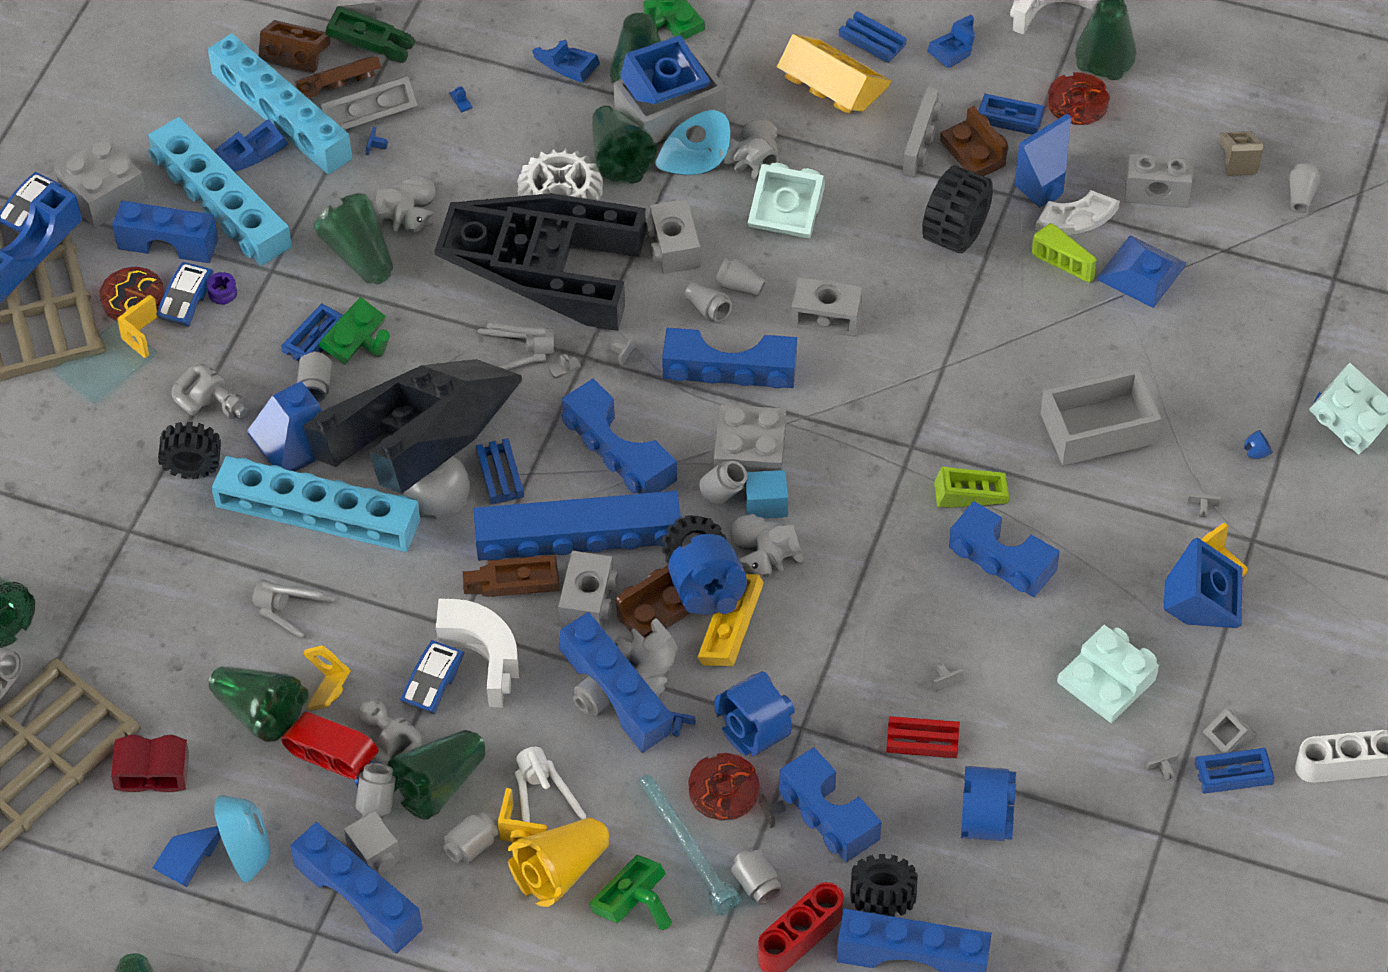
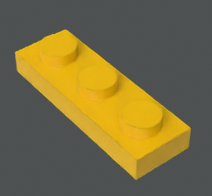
(728, 630)

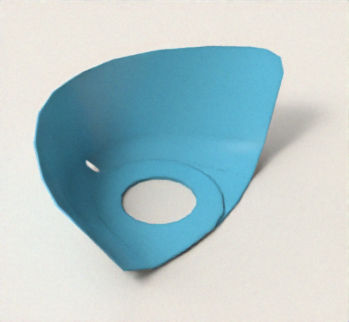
(691, 158)
(241, 836)

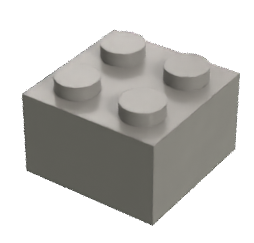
(100, 180)
(751, 437)

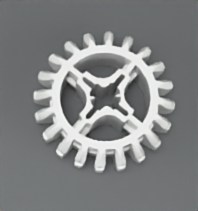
(561, 175)

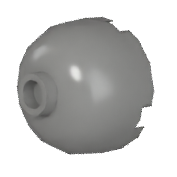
(442, 491)

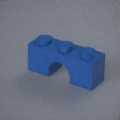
(188, 231)
(1023, 566)
(844, 828)

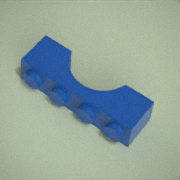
(49, 221)
(766, 364)
(642, 465)
(637, 706)
(380, 904)
(875, 938)

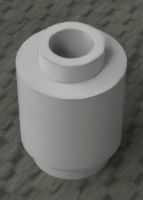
(316, 374)
(723, 481)
(590, 697)
(375, 790)
(470, 838)
(757, 876)

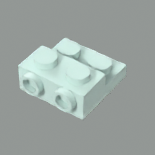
(786, 200)
(1352, 409)
(1109, 673)

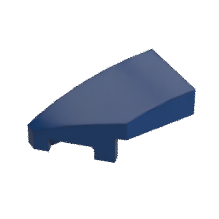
(955, 45)
(568, 62)
(185, 853)

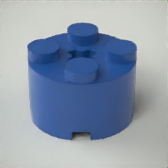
(707, 575)
(754, 714)
(986, 803)

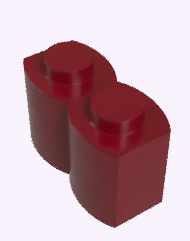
(150, 764)

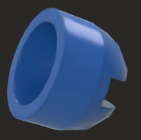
(1257, 446)

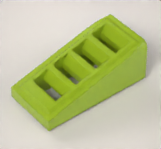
(1063, 252)
(951, 494)

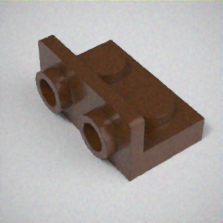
(292, 45)
(976, 144)
(650, 600)

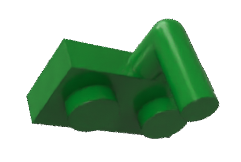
(676, 16)
(355, 331)
(629, 888)

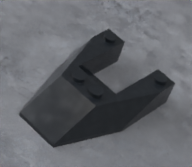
(527, 242)
(426, 412)

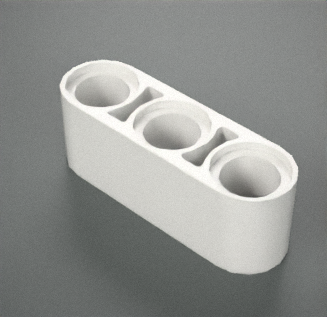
(1333, 763)

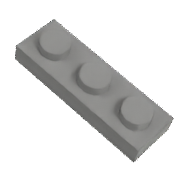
(371, 103)
(922, 132)

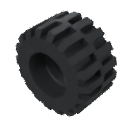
(957, 209)

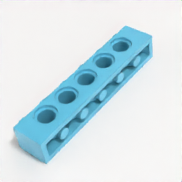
(281, 103)
(219, 191)
(261, 492)

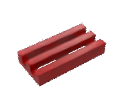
(923, 732)

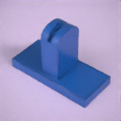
(460, 99)
(375, 141)
(679, 719)

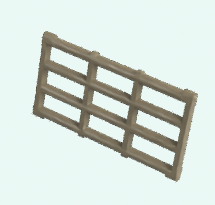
(50, 306)
(52, 754)

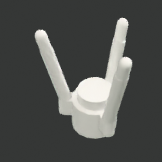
(536, 770)

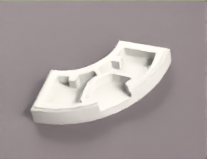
(1079, 215)

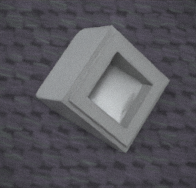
(1229, 731)

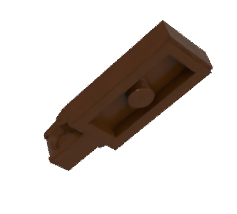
(336, 76)
(513, 577)

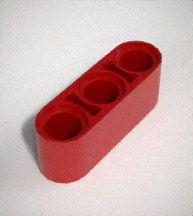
(329, 745)
(805, 913)

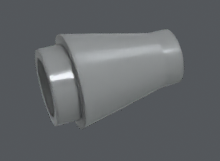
(1303, 185)
(739, 277)
(710, 302)

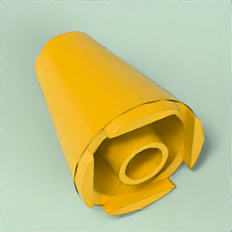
(556, 858)

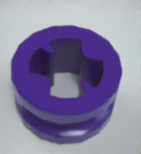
(224, 296)

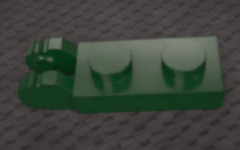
(369, 34)

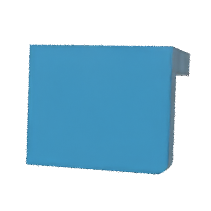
(767, 494)

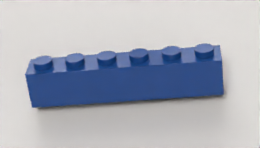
(574, 525)

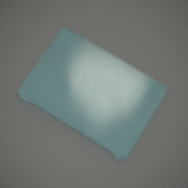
(101, 373)

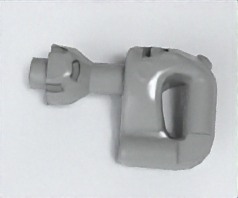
(209, 387)
(395, 734)

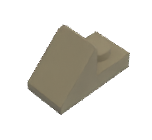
(1242, 152)

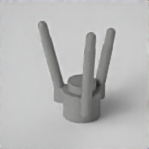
(538, 341)
(274, 596)

